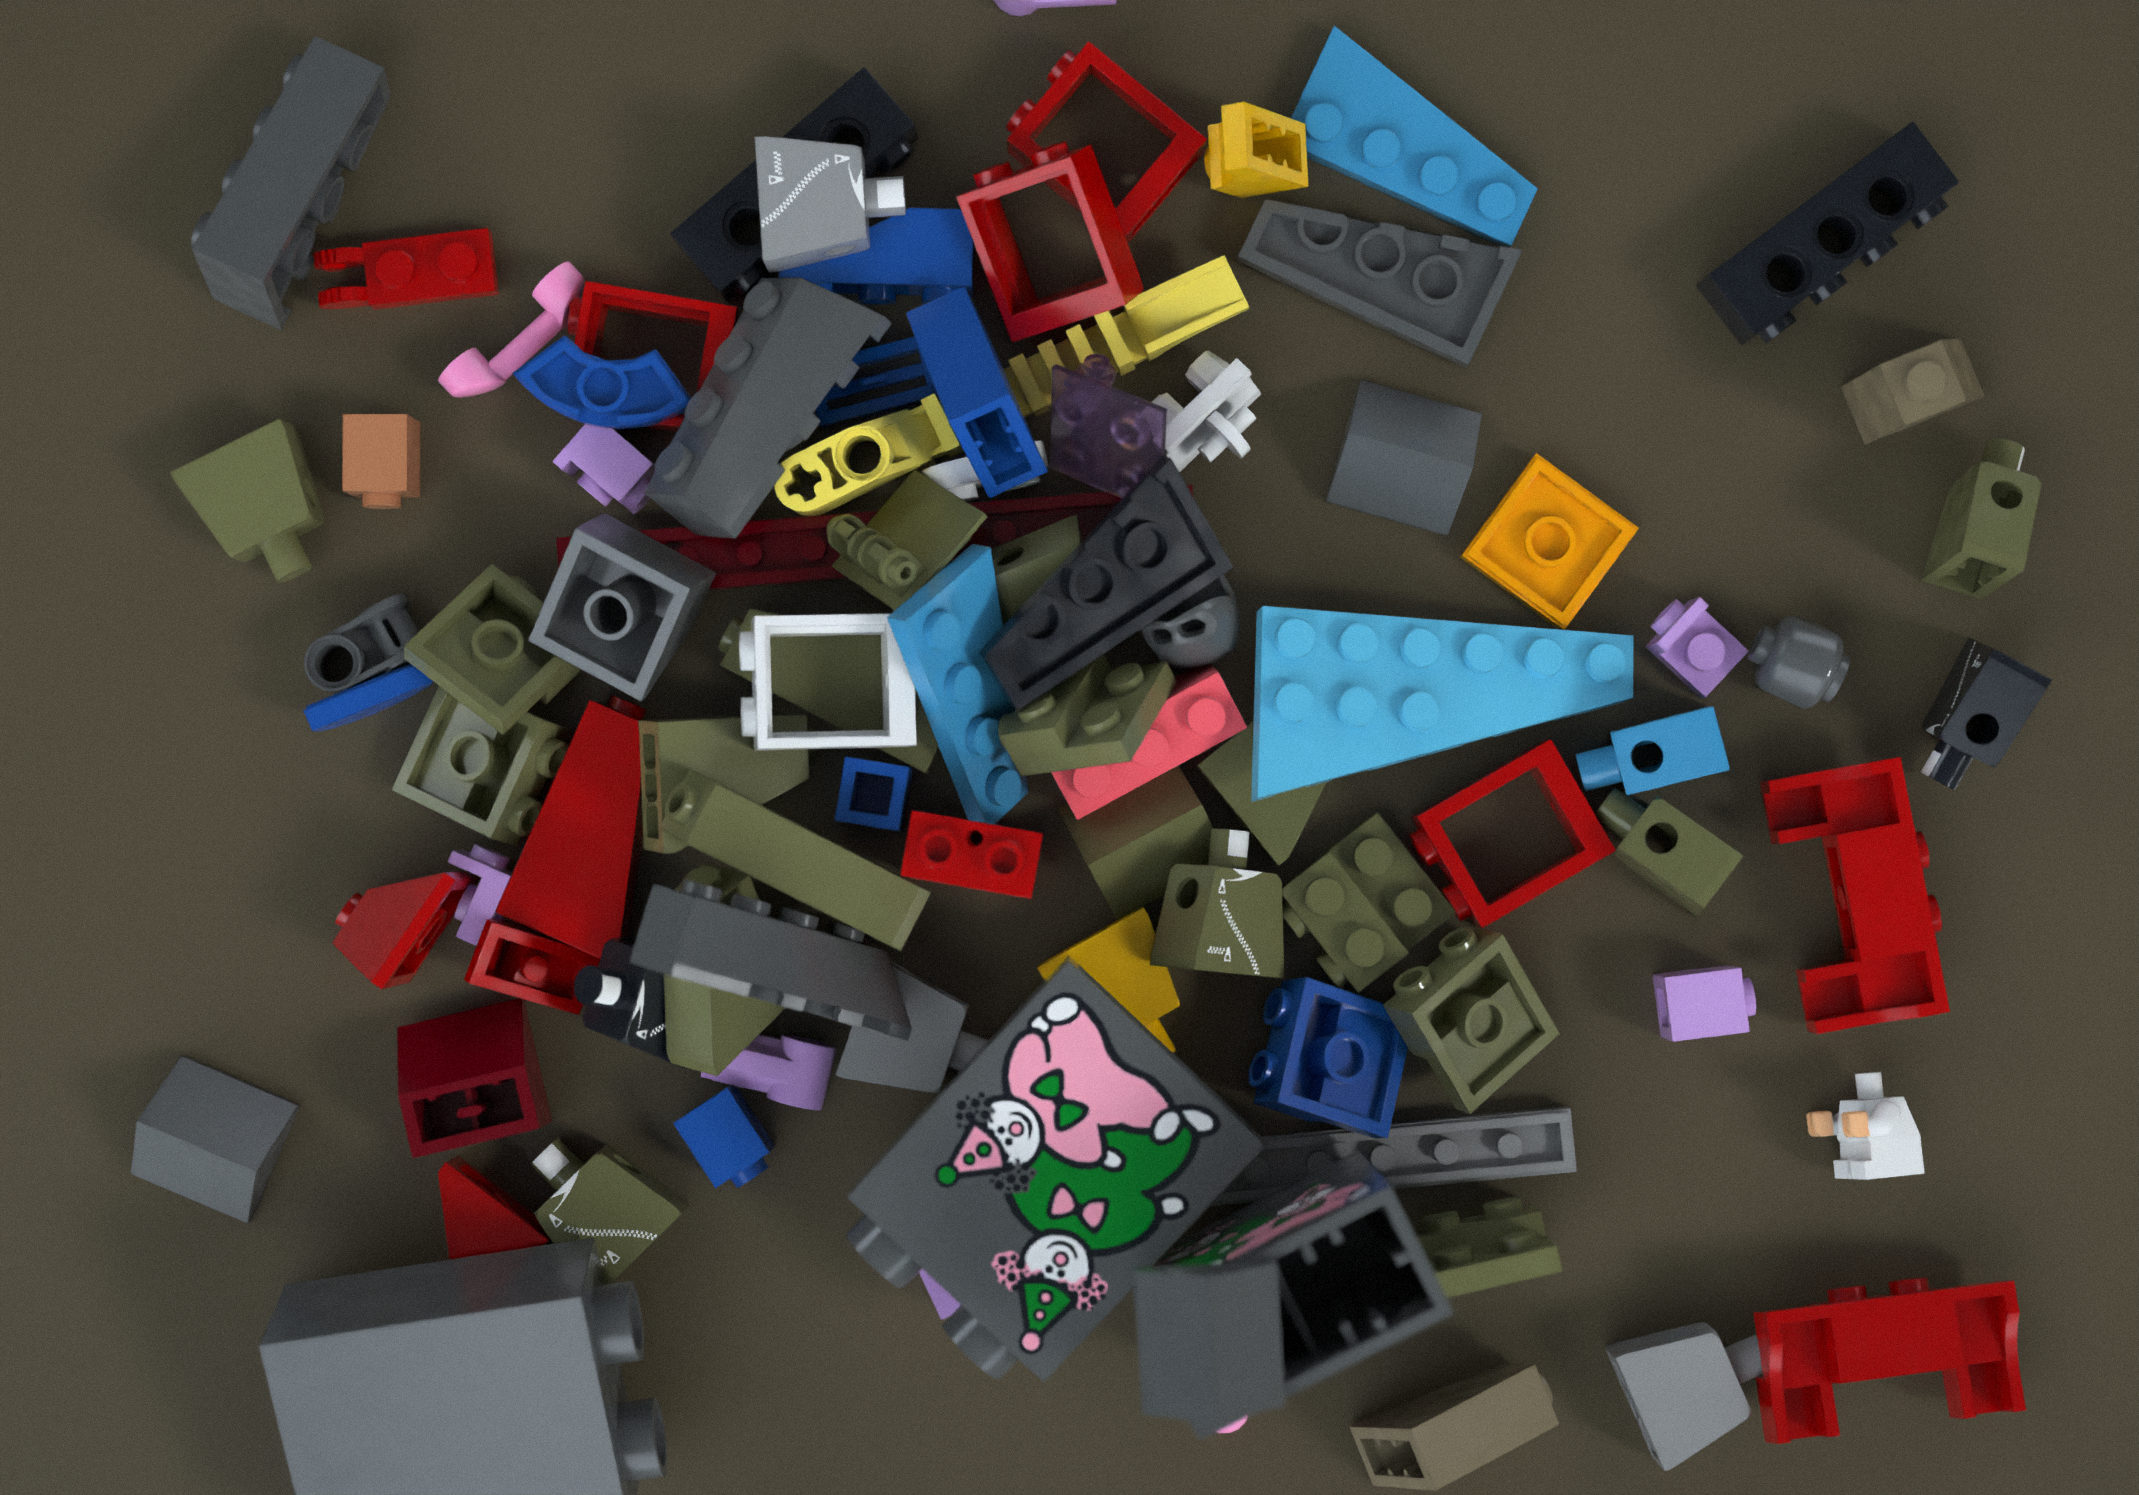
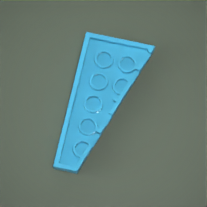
(1388, 689)

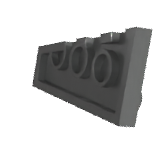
(1395, 278)

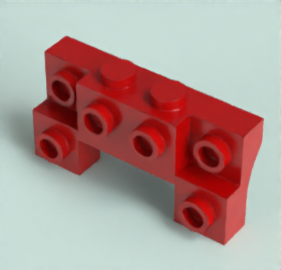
(1877, 893)
(1909, 1331)

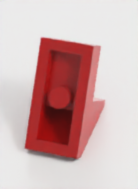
(527, 965)

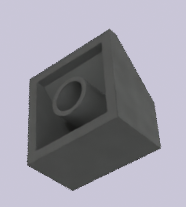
(620, 605)

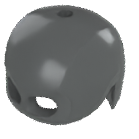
(1198, 628)

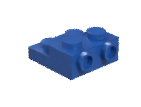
(1329, 1058)

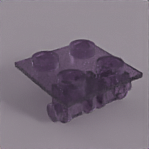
(1101, 430)

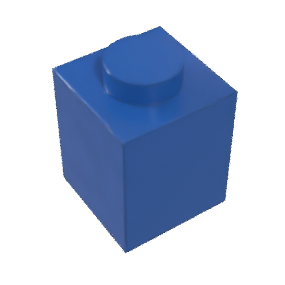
(873, 794)
(726, 1138)

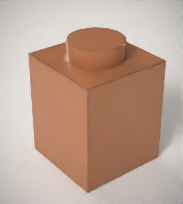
(381, 459)

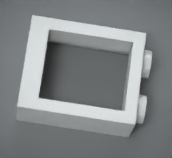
(897, 685)

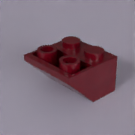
(469, 1078)

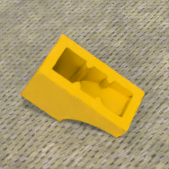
(1255, 152)

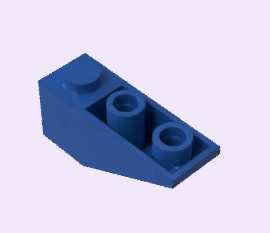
(908, 254)

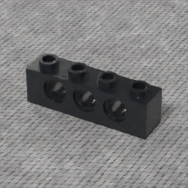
(855, 109)
(1901, 166)

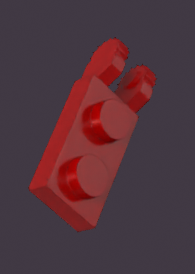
(413, 270)

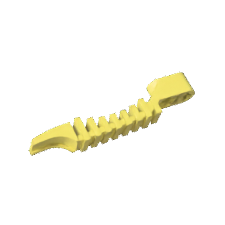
(918, 436)

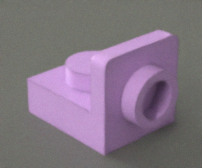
(1694, 645)
(480, 901)

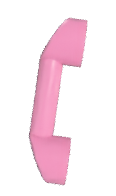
(474, 374)

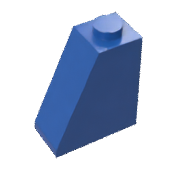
(975, 392)

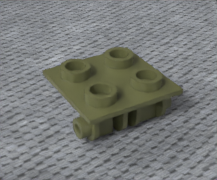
(904, 541)

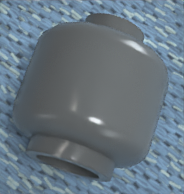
(1799, 661)

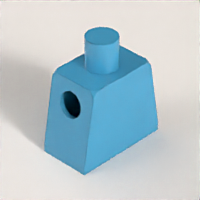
(1688, 749)

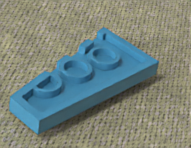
(1399, 143)
(940, 642)

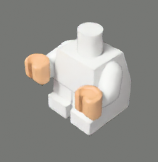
(1873, 1133)

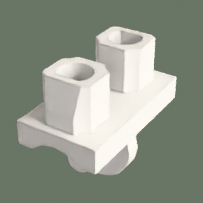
(1214, 416)

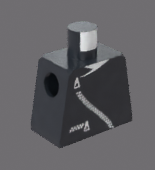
(1997, 691)
(624, 999)

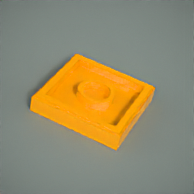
(1549, 542)

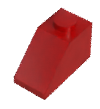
(483, 1215)

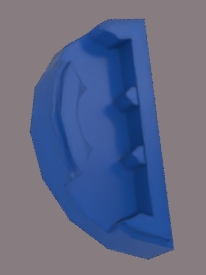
(366, 698)

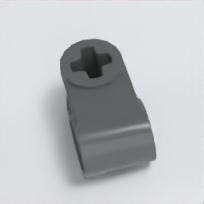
(369, 642)

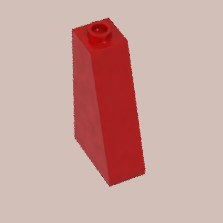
(587, 840)

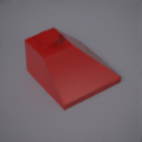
(398, 925)

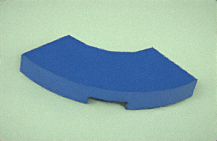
(604, 391)

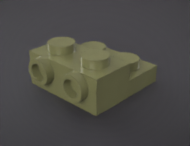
(483, 650)
(1087, 718)
(477, 773)
(1363, 904)
(1471, 1015)
(1489, 1248)

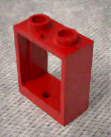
(1160, 178)
(1003, 263)
(589, 315)
(1565, 801)
(943, 852)

